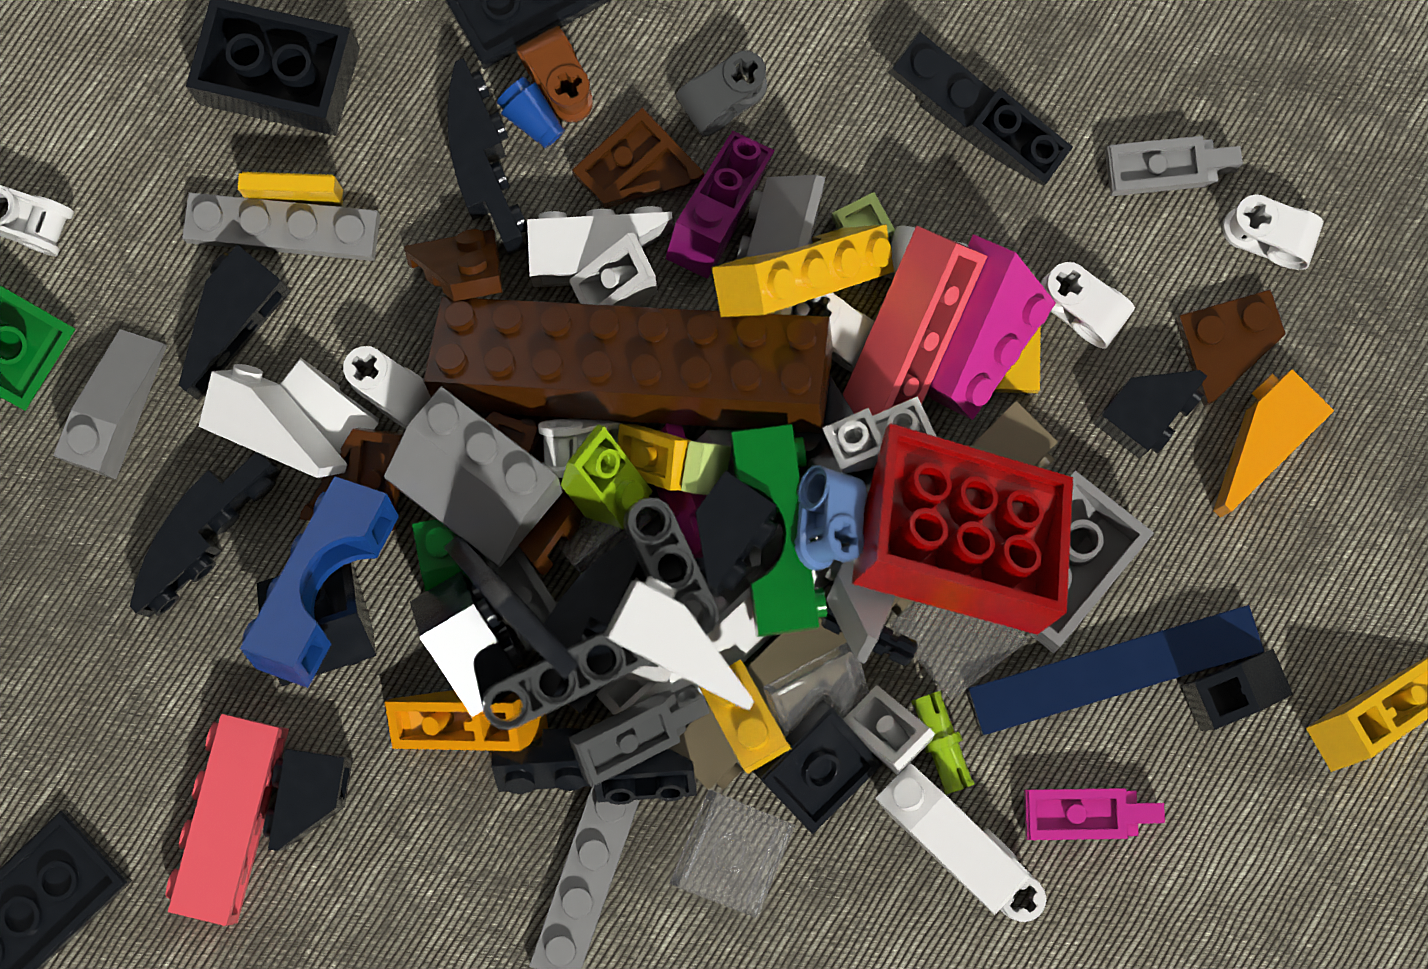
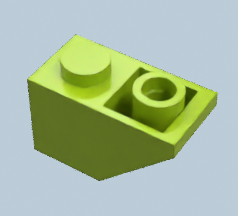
(603, 479)

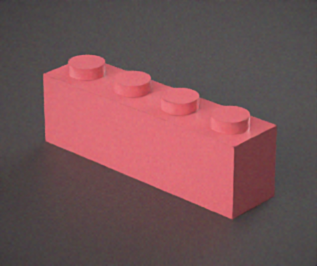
(914, 323)
(226, 821)

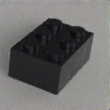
(273, 66)

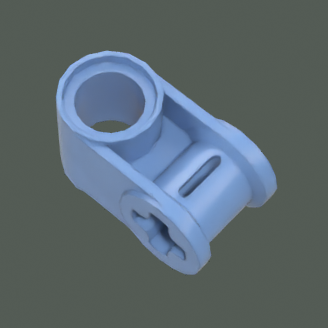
(832, 511)

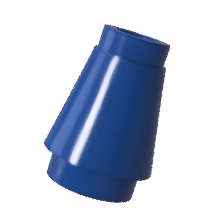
(530, 112)

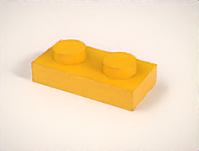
(654, 454)
(750, 732)

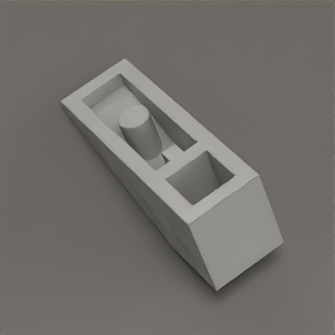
(111, 405)

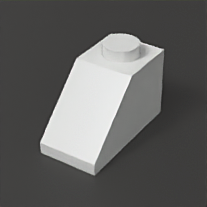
(617, 276)
(889, 729)

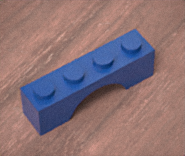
(345, 527)

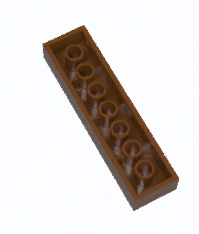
(632, 363)

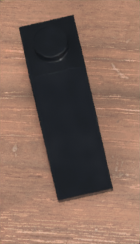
(230, 311)

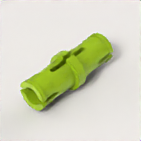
(945, 743)

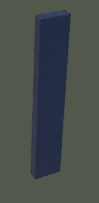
(1115, 670)

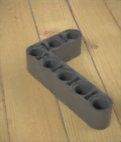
(582, 681)

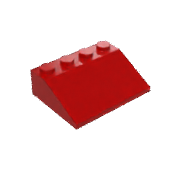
(966, 531)

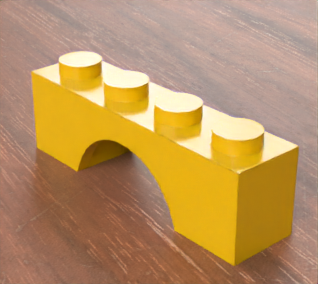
(800, 274)

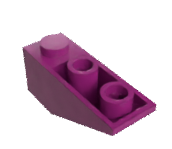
(718, 204)

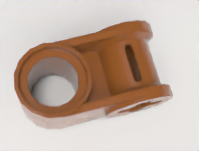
(555, 69)

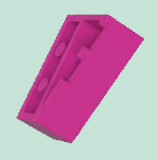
(992, 330)

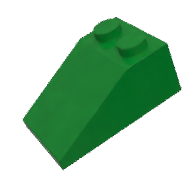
(28, 347)

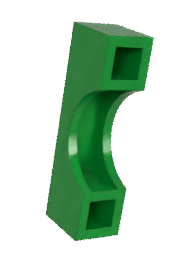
(769, 464)

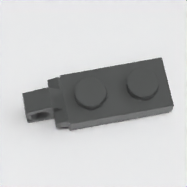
(636, 733)

